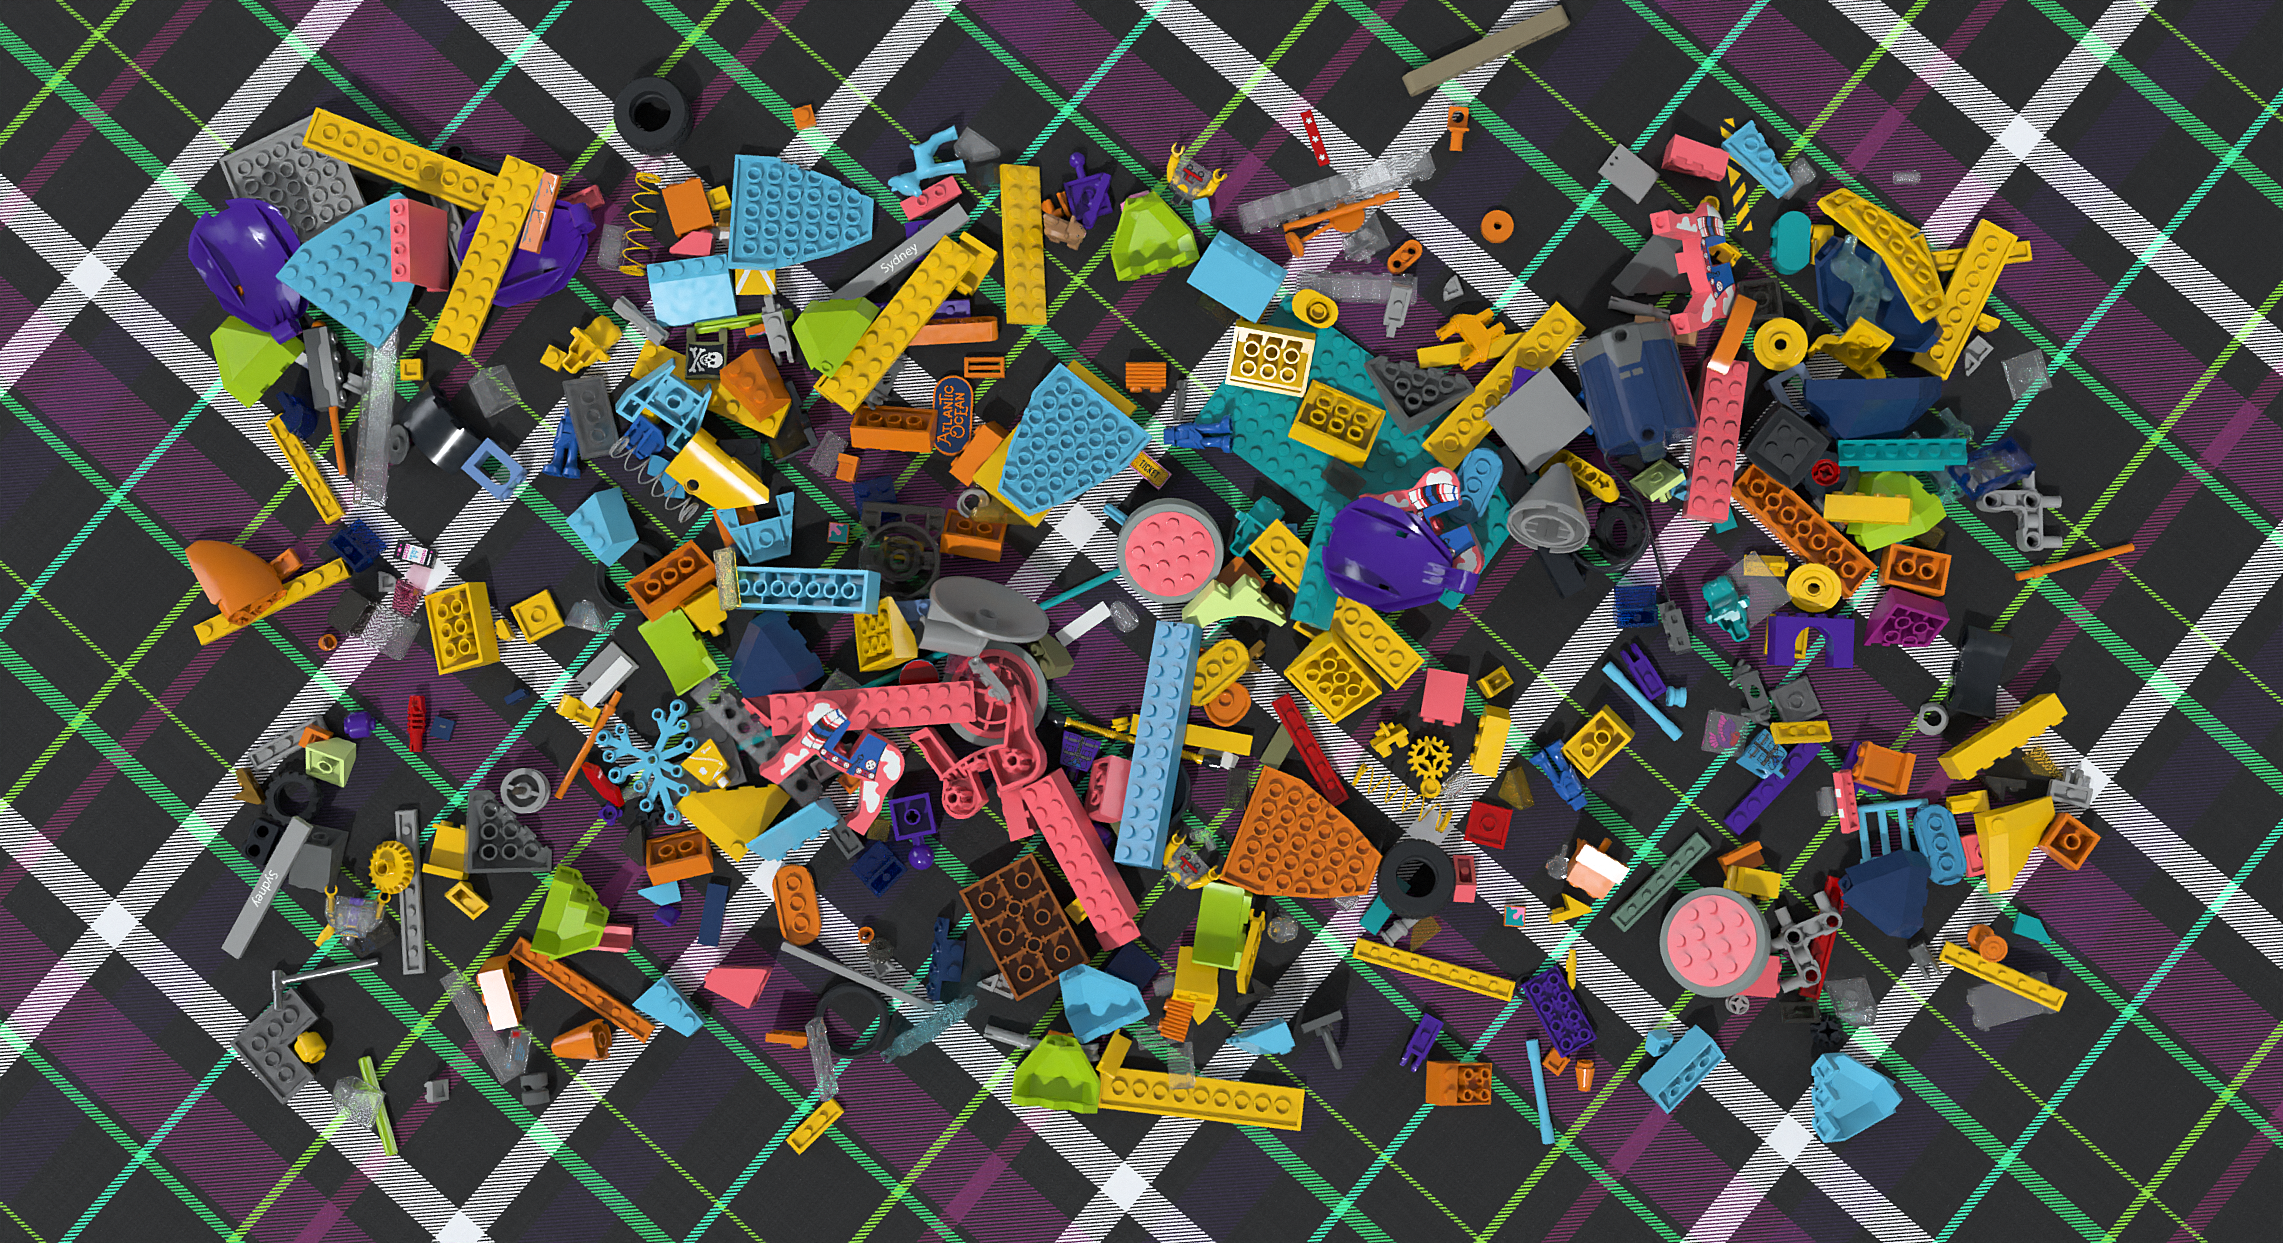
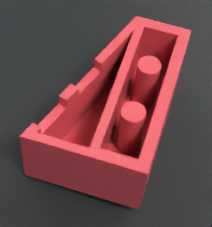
(1695, 158)
(1017, 814)

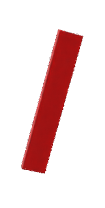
(1309, 749)
(1822, 945)

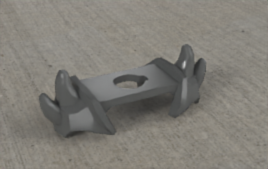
(881, 390)
(1760, 706)

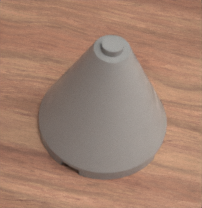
(1551, 514)

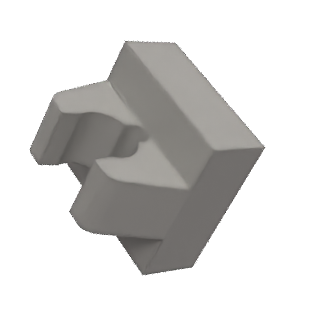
(437, 1090)

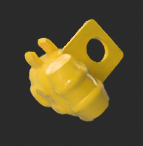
(591, 344)

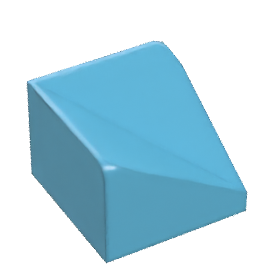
(1202, 210)
(1658, 1042)

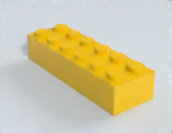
(2002, 736)

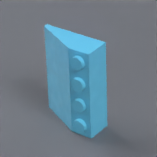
(1237, 276)
(692, 290)
(796, 829)

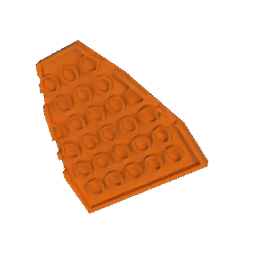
(1298, 844)

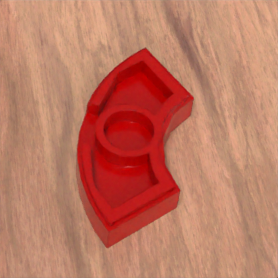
(603, 784)

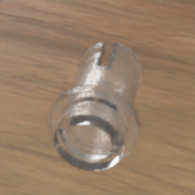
(1906, 177)

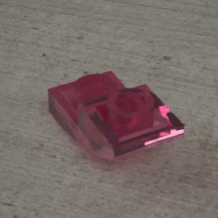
(959, 666)

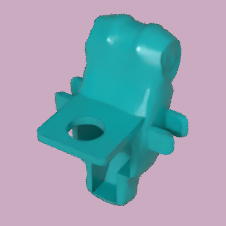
(1254, 524)
(1727, 607)

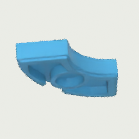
(655, 467)

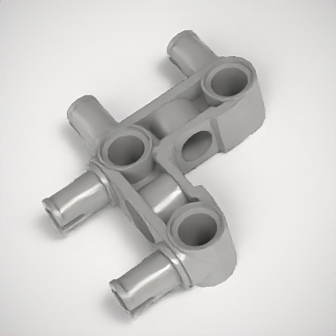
(2029, 517)
(1806, 930)

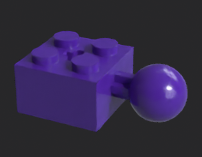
(921, 855)

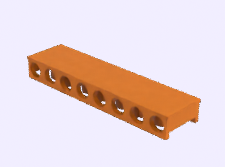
(1800, 527)

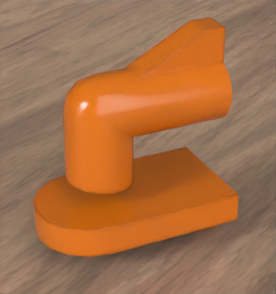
(1048, 207)

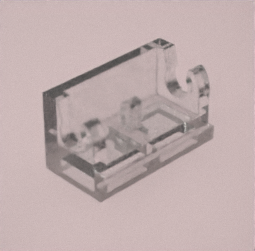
(827, 453)

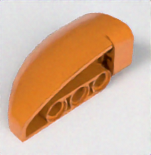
(235, 579)

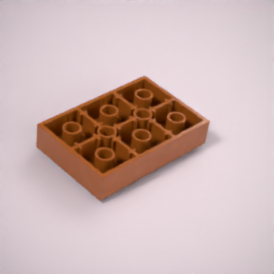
(1024, 926)

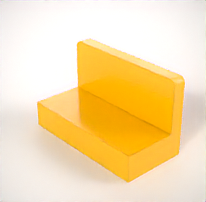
(1113, 1054)

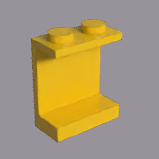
(985, 259)
(447, 851)
(1194, 981)

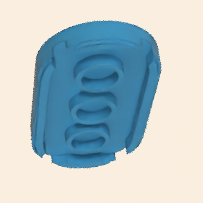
(1478, 480)
(1940, 843)

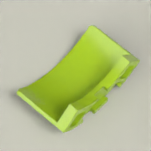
(679, 649)
(1220, 925)

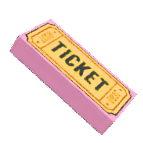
(1150, 470)

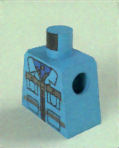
(1764, 756)

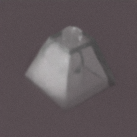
(588, 617)
(1852, 1001)
(357, 1101)

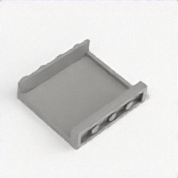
(1538, 419)

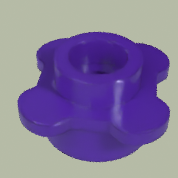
(604, 813)

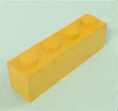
(1868, 509)

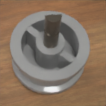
(525, 790)

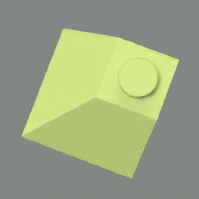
(331, 760)

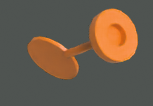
(1343, 223)

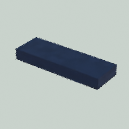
(713, 914)

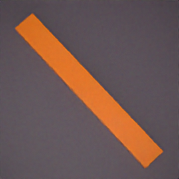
(584, 991)

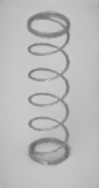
(682, 513)

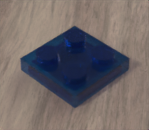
(1132, 966)

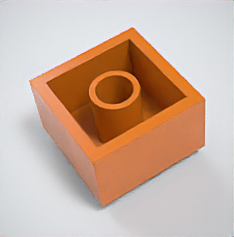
(2068, 841)

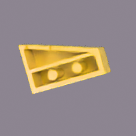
(1490, 740)

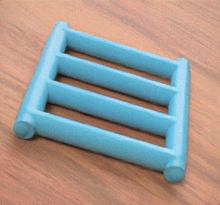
(1881, 809)

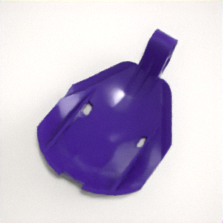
(249, 249)
(562, 249)
(1368, 553)

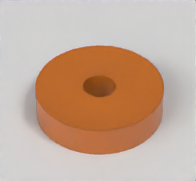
(1492, 234)

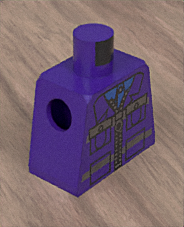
(1078, 753)

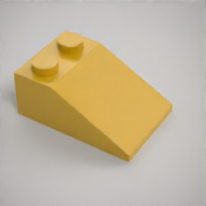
(1597, 741)

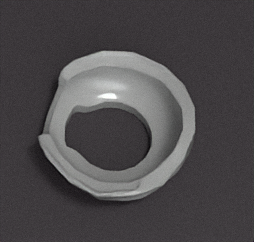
(983, 501)
(1924, 727)

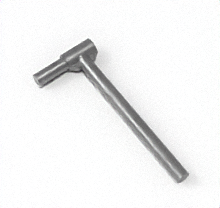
(281, 979)

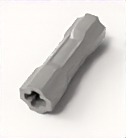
(630, 312)

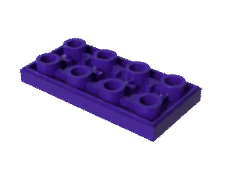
(1558, 1011)

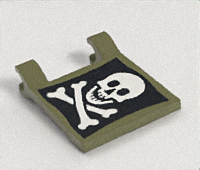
(705, 358)

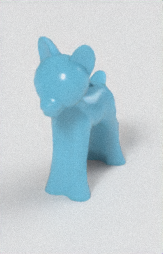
(926, 168)

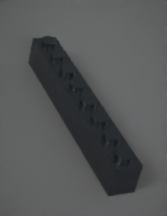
(1558, 566)

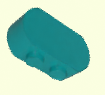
(1790, 242)

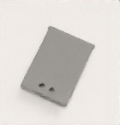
(1629, 173)
(601, 664)

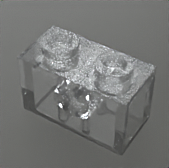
(611, 247)

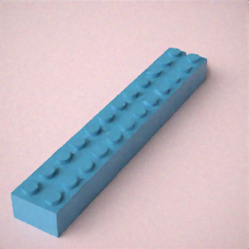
(1158, 745)

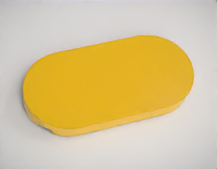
(1218, 670)

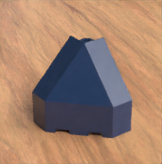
(773, 658)
(1889, 891)

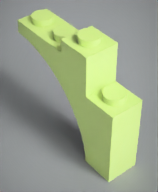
(1241, 599)

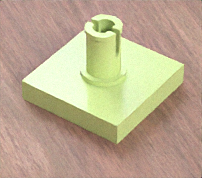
(1657, 481)

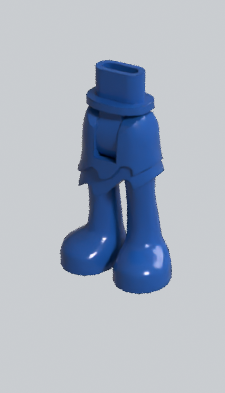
(1190, 435)
(564, 439)
(1567, 782)

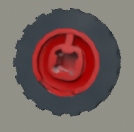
(1826, 476)

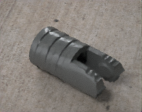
(1922, 957)

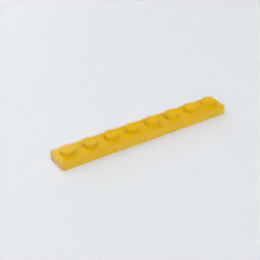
(296, 590)

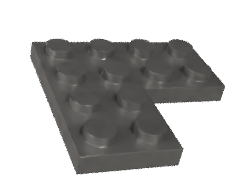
(703, 728)
(268, 1049)

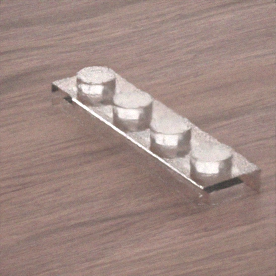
(821, 1059)

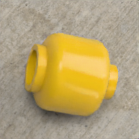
(310, 1047)

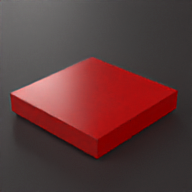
(1488, 824)

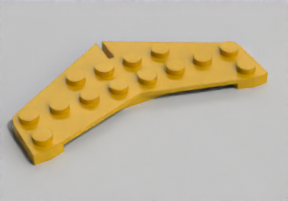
(1891, 238)

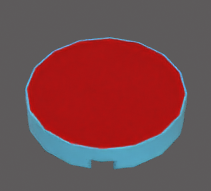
(918, 672)

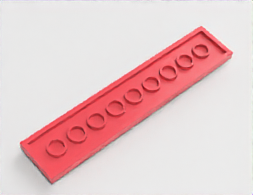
(882, 706)

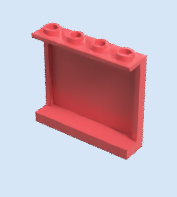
(419, 244)

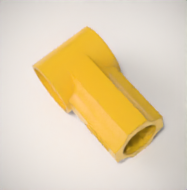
(1819, 236)
(1973, 801)

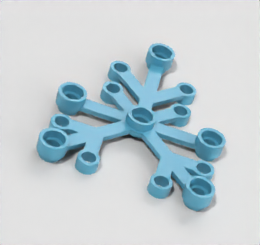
(660, 783)

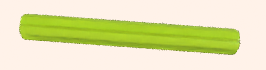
(735, 322)
(382, 1118)

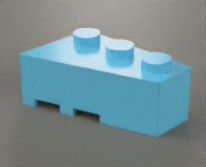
(671, 1007)

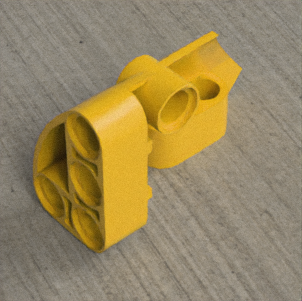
(721, 479)

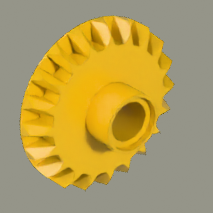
(1783, 329)
(1812, 598)
(391, 867)

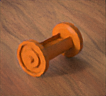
(1991, 946)

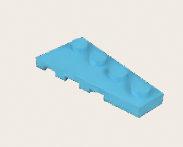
(1753, 154)

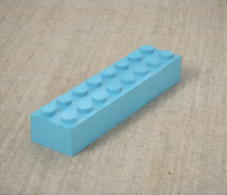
(809, 590)

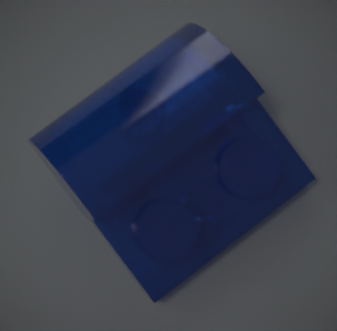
(298, 417)
(879, 490)
(357, 546)
(1635, 606)
(879, 868)

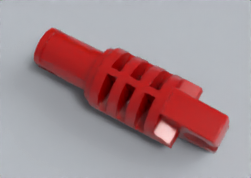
(416, 722)

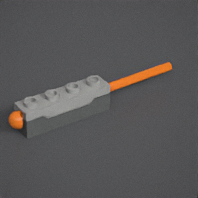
(326, 380)

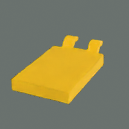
(1250, 951)

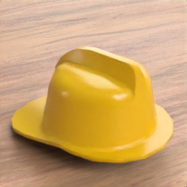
(1314, 308)

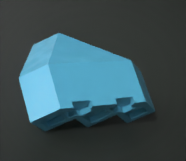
(1098, 1002)
(1849, 1097)

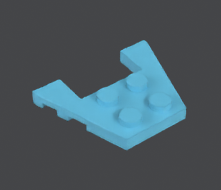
(765, 538)

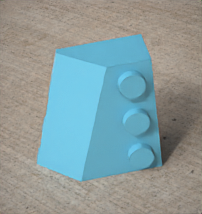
(605, 525)
(1265, 1038)

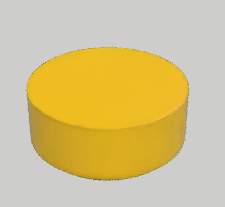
(1430, 788)

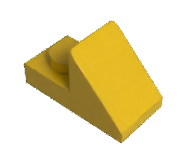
(467, 899)
(1573, 909)

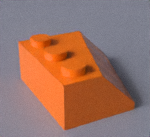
(756, 383)

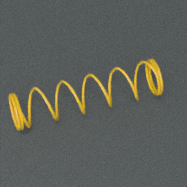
(626, 269)
(1446, 819)

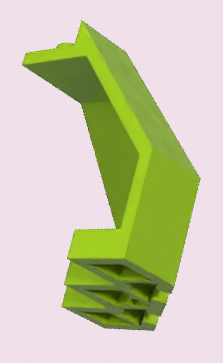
(1151, 239)
(831, 330)
(250, 359)
(1925, 514)
(570, 918)
(1057, 1077)

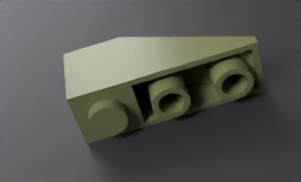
(1051, 656)

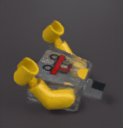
(1190, 179)
(1185, 866)

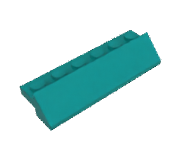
(1902, 453)
(1315, 597)

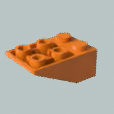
(1458, 1083)

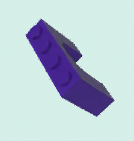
(1836, 631)

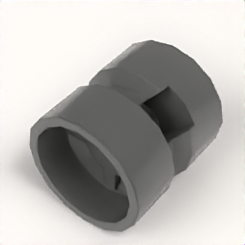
(534, 1088)

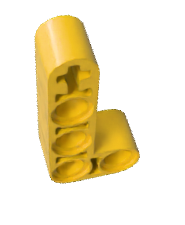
(1585, 475)

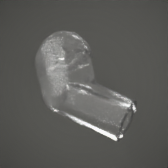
(1205, 836)

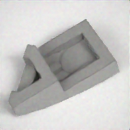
(1975, 353)
(997, 984)

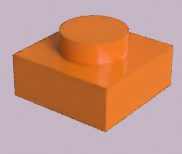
(804, 117)

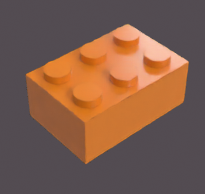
(1914, 570)

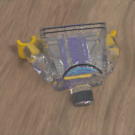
(353, 916)

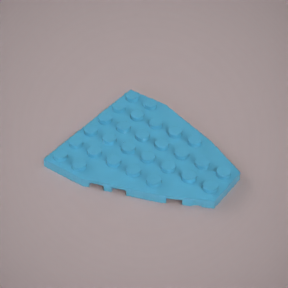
(791, 215)
(351, 274)
(1066, 444)

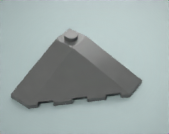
(1654, 270)
(1415, 394)
(498, 841)

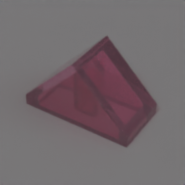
(406, 597)

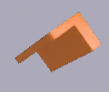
(1744, 856)

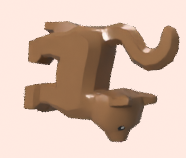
(1062, 230)

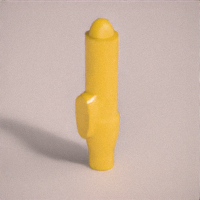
(325, 935)
(1571, 964)

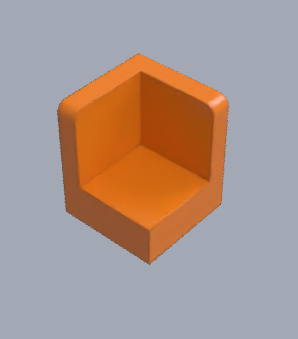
(848, 467)
(314, 734)

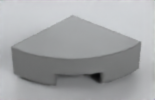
(1452, 289)
(386, 582)
(881, 970)

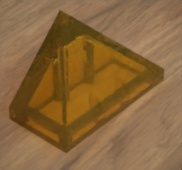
(1516, 790)

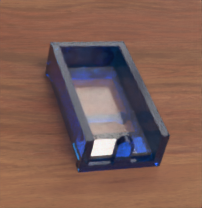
(1992, 468)

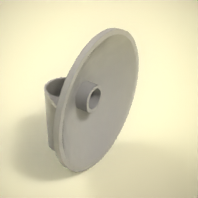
(975, 610)

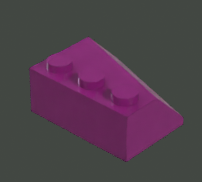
(1905, 620)

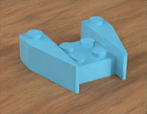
(670, 400)

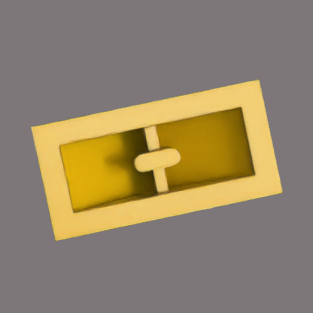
(1495, 682)

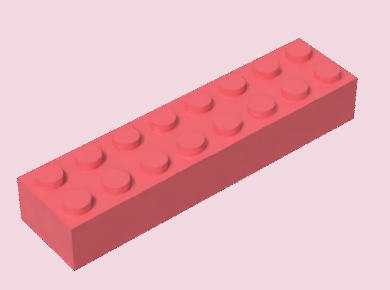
(1715, 443)
(1079, 851)

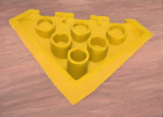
(733, 816)
(2009, 837)

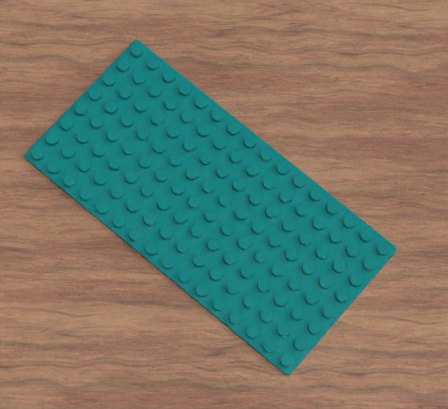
(1394, 462)

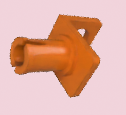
(1457, 128)

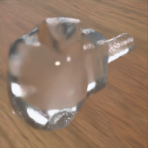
(1558, 866)

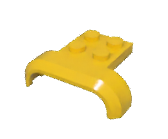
(1856, 348)

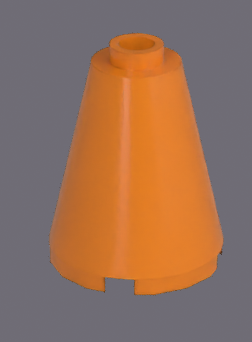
(584, 1042)

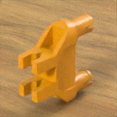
(1474, 333)

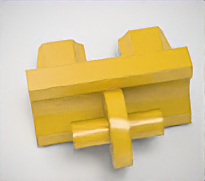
(1388, 735)

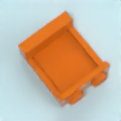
(688, 207)
(1883, 768)

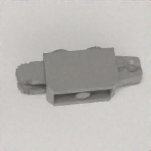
(777, 329)

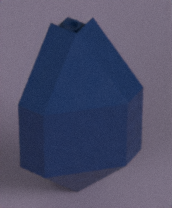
(1894, 315)
(1869, 406)

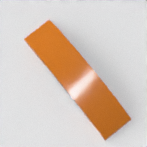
(1732, 335)

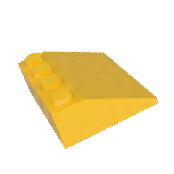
(1270, 358)
(1337, 424)
(462, 627)
(883, 638)
(1333, 676)

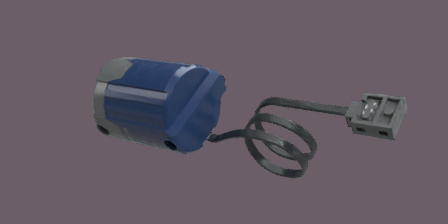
(1637, 408)

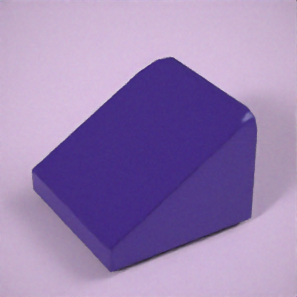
(667, 915)

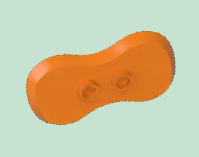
(1229, 705)

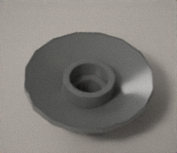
(399, 444)

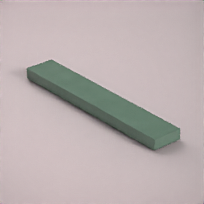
(1660, 882)

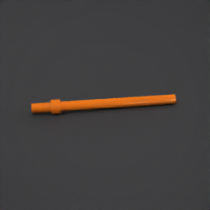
(1378, 200)
(2038, 571)
(608, 709)

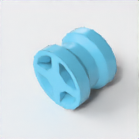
(1676, 696)

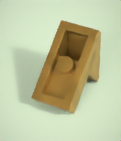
(1256, 651)
(252, 791)

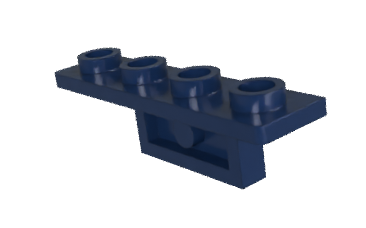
(946, 959)

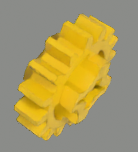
(1428, 749)

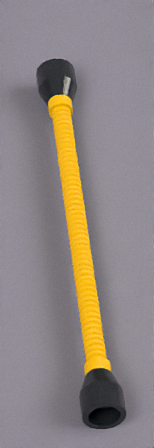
(1058, 719)

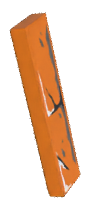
(540, 213)

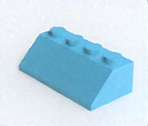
(1681, 1068)

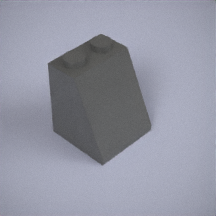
(319, 859)

